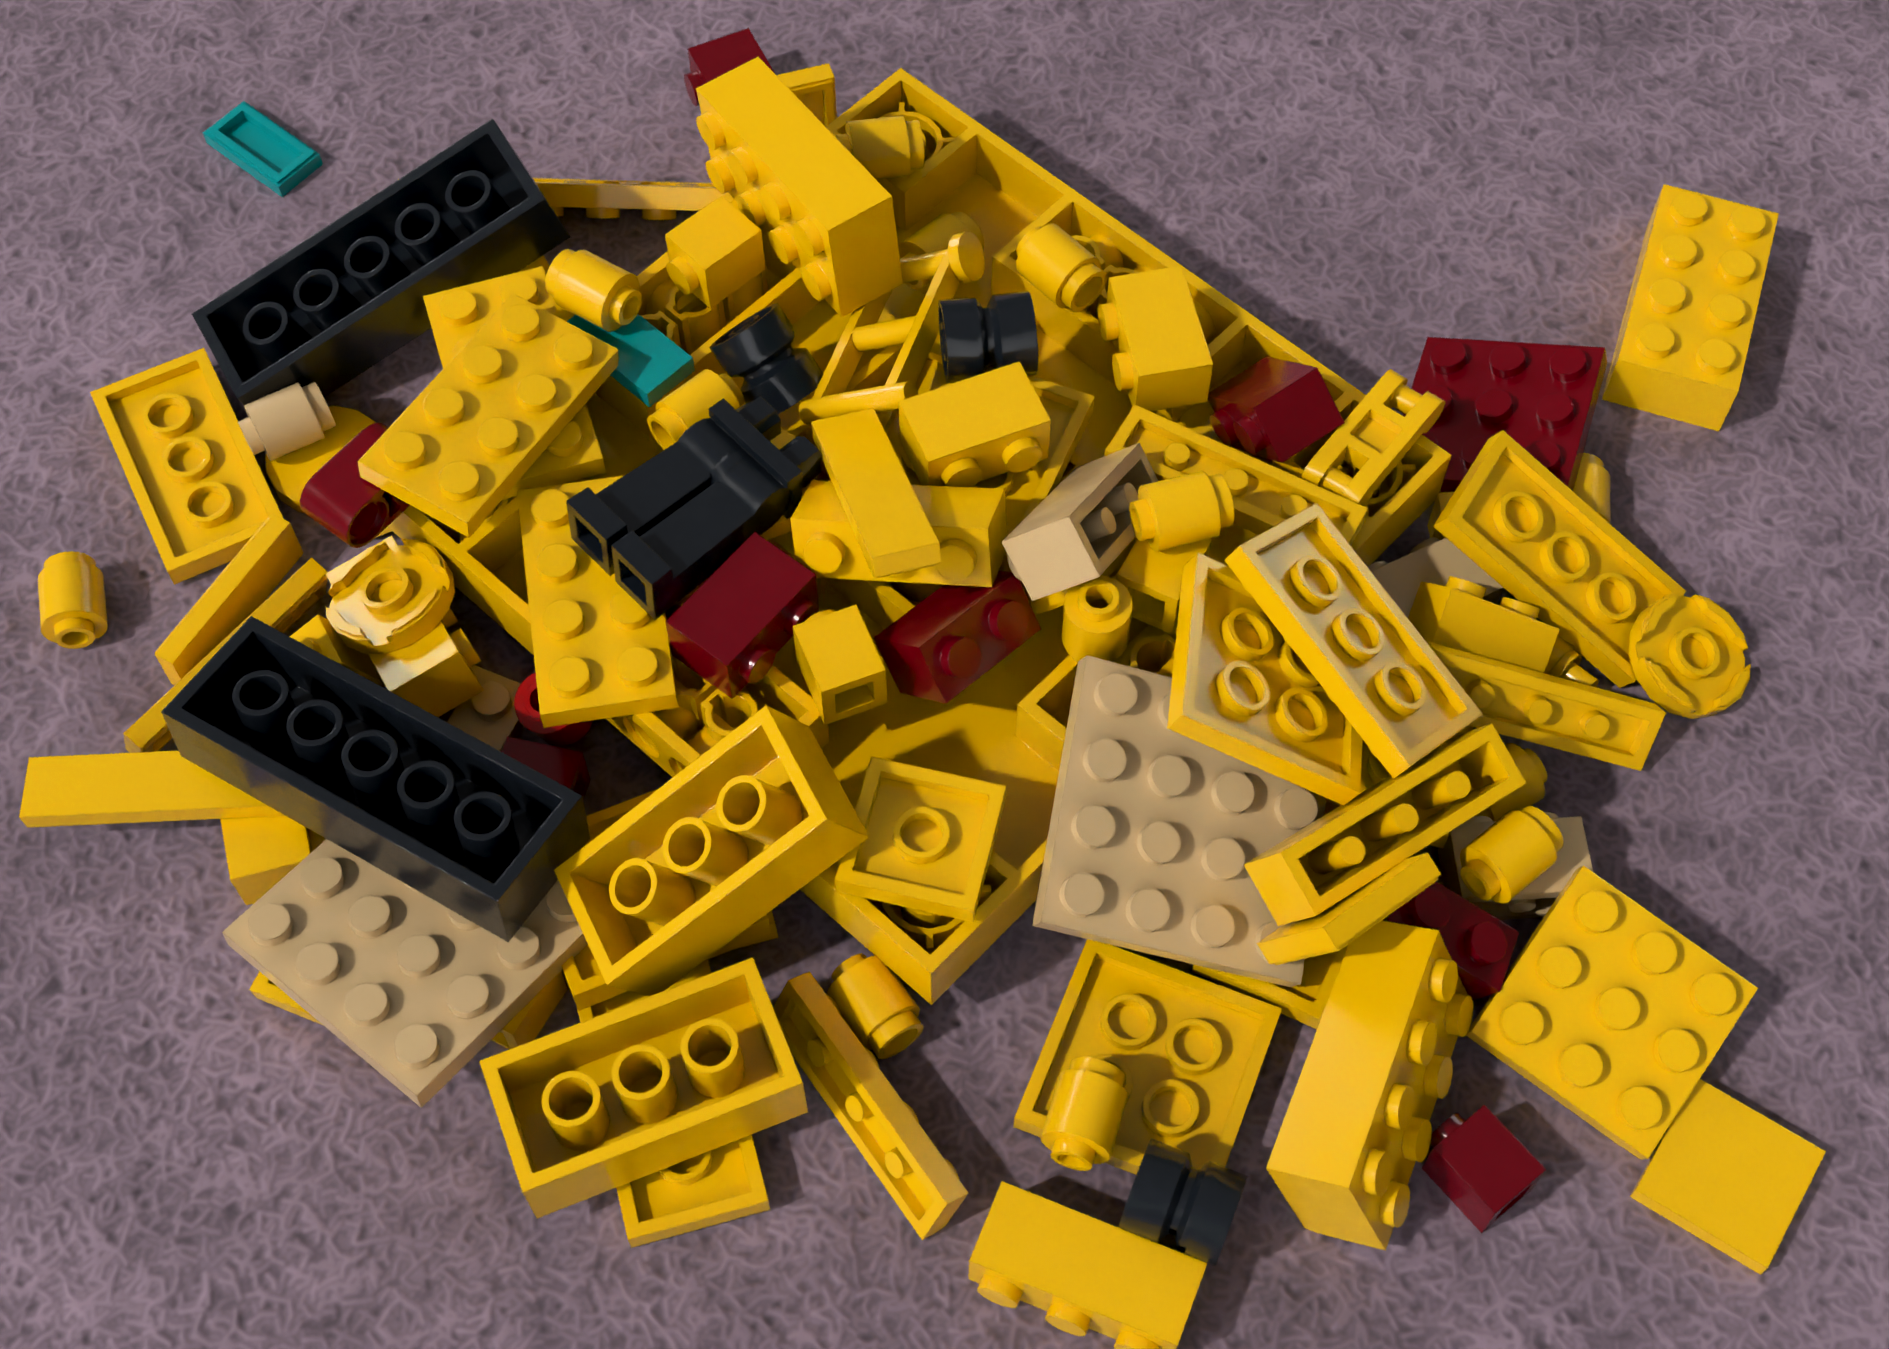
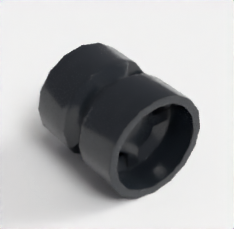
(987, 337)
(763, 356)
(1183, 1201)

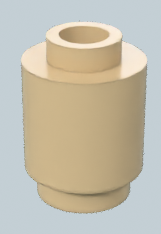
(286, 420)

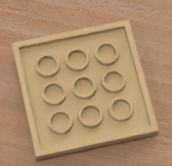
(1159, 832)
(397, 969)

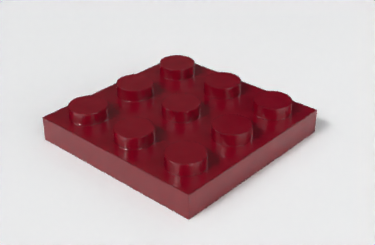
(1529, 390)

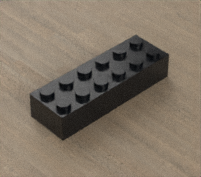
(362, 279)
(379, 776)

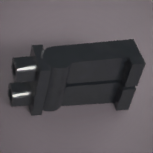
(693, 503)

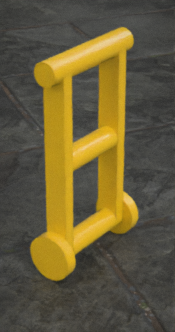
(948, 267)

